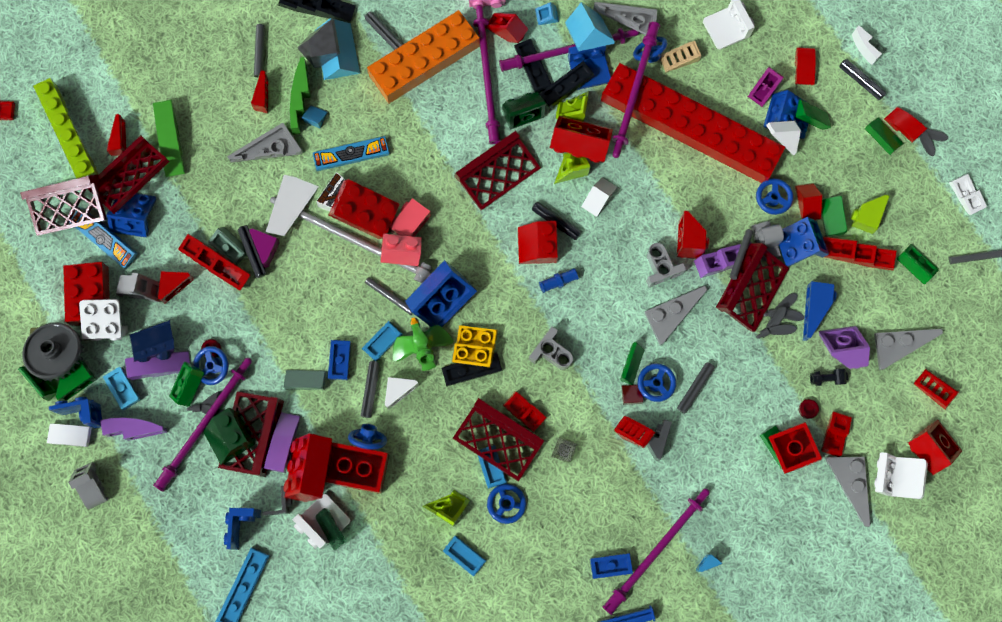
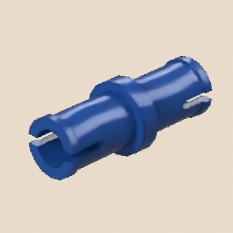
(558, 280)

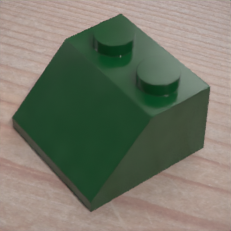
(523, 110)
(228, 435)

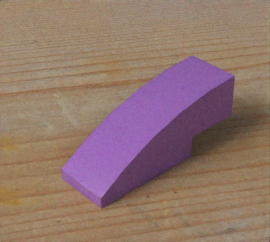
(717, 261)
(155, 366)
(130, 428)
(280, 446)

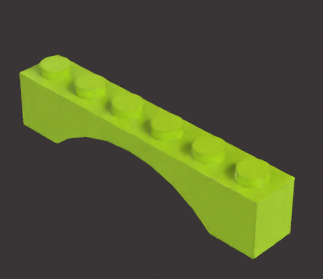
(64, 128)

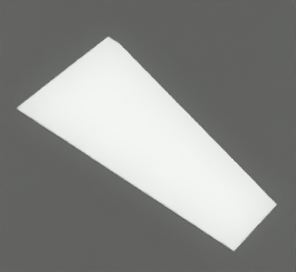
(289, 203)

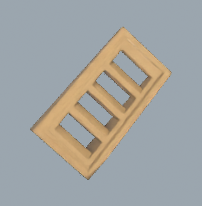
(682, 62)

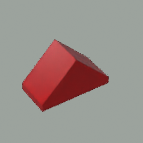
(809, 201)
(172, 283)

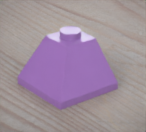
(847, 346)

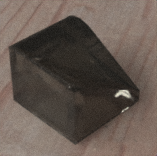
(564, 450)

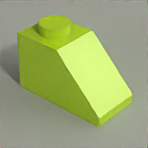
(869, 214)

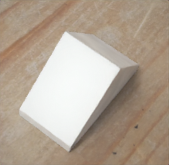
(786, 133)
(599, 196)
(398, 389)

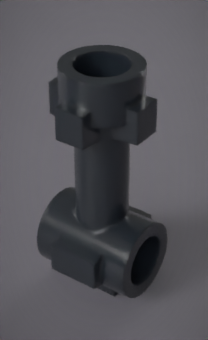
(839, 376)

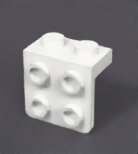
(729, 25)
(101, 319)
(901, 476)
(308, 524)

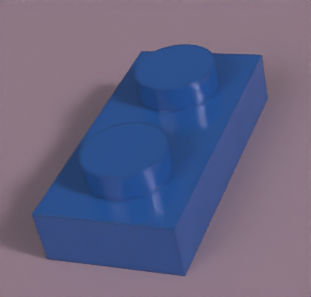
(339, 360)
(611, 566)

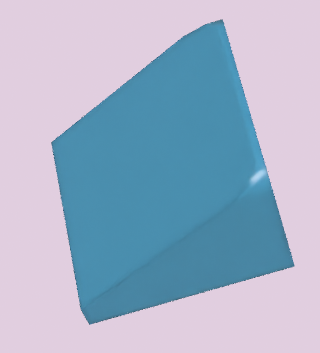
(547, 14)
(314, 116)
(708, 562)

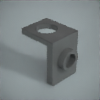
(286, 502)

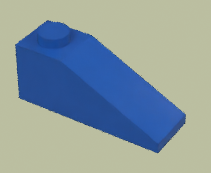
(818, 301)

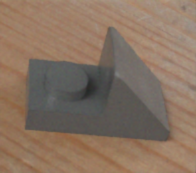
(657, 445)

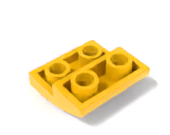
(475, 346)

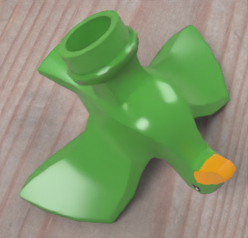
(421, 344)

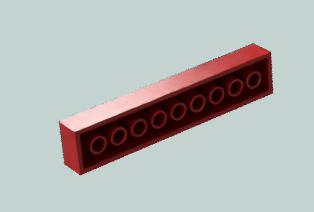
(694, 124)

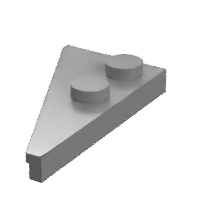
(630, 16)
(272, 144)
(668, 315)
(896, 345)
(852, 477)

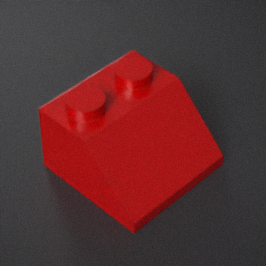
(691, 237)
(538, 243)
(935, 447)
(795, 448)

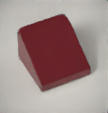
(631, 395)

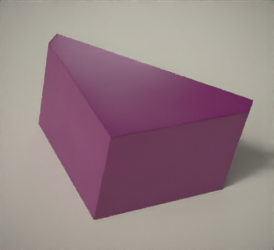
(766, 86)
(265, 245)

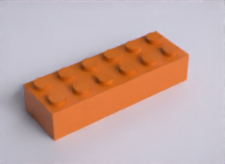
(423, 56)

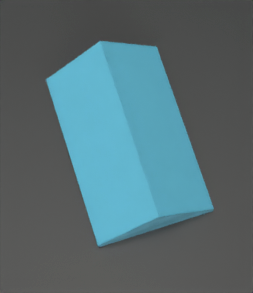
(588, 28)
(345, 62)

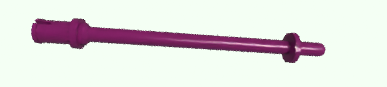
(649, 42)
(519, 61)
(492, 124)
(171, 470)
(621, 593)

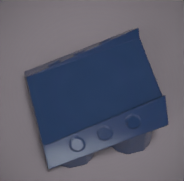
(152, 342)

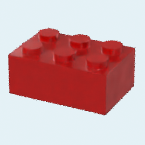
(581, 139)
(363, 209)
(81, 283)
(307, 467)
(356, 468)

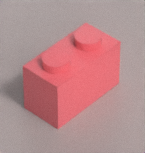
(410, 219)
(401, 249)

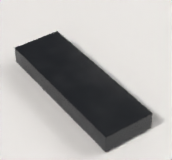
(534, 70)
(567, 84)
(461, 373)

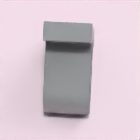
(768, 235)
(662, 261)
(138, 287)
(557, 352)
(88, 486)

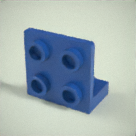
(595, 61)
(784, 108)
(132, 216)
(802, 241)
(88, 410)
(233, 520)

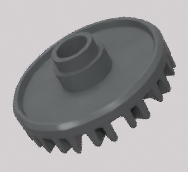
(52, 351)

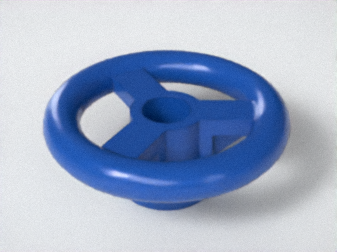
(655, 53)
(779, 200)
(220, 365)
(649, 383)
(367, 434)
(501, 490)

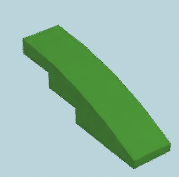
(299, 91)
(168, 137)

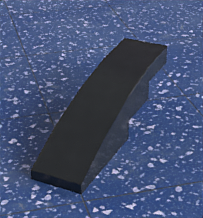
(328, 9)

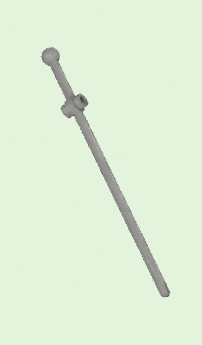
(421, 272)

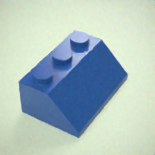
(440, 295)

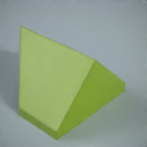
(573, 108)
(572, 168)
(449, 507)

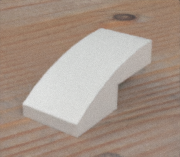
(862, 41)
(967, 195)
(69, 435)

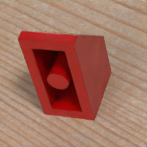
(507, 27)

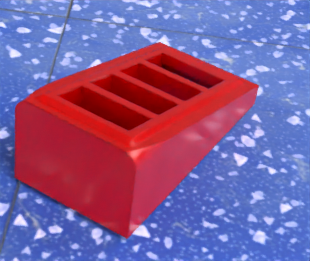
(260, 96)
(117, 138)
(937, 398)
(632, 431)

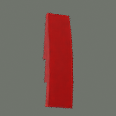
(860, 254)
(214, 262)

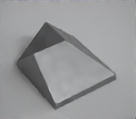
(321, 45)

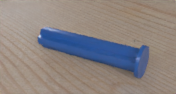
(638, 616)

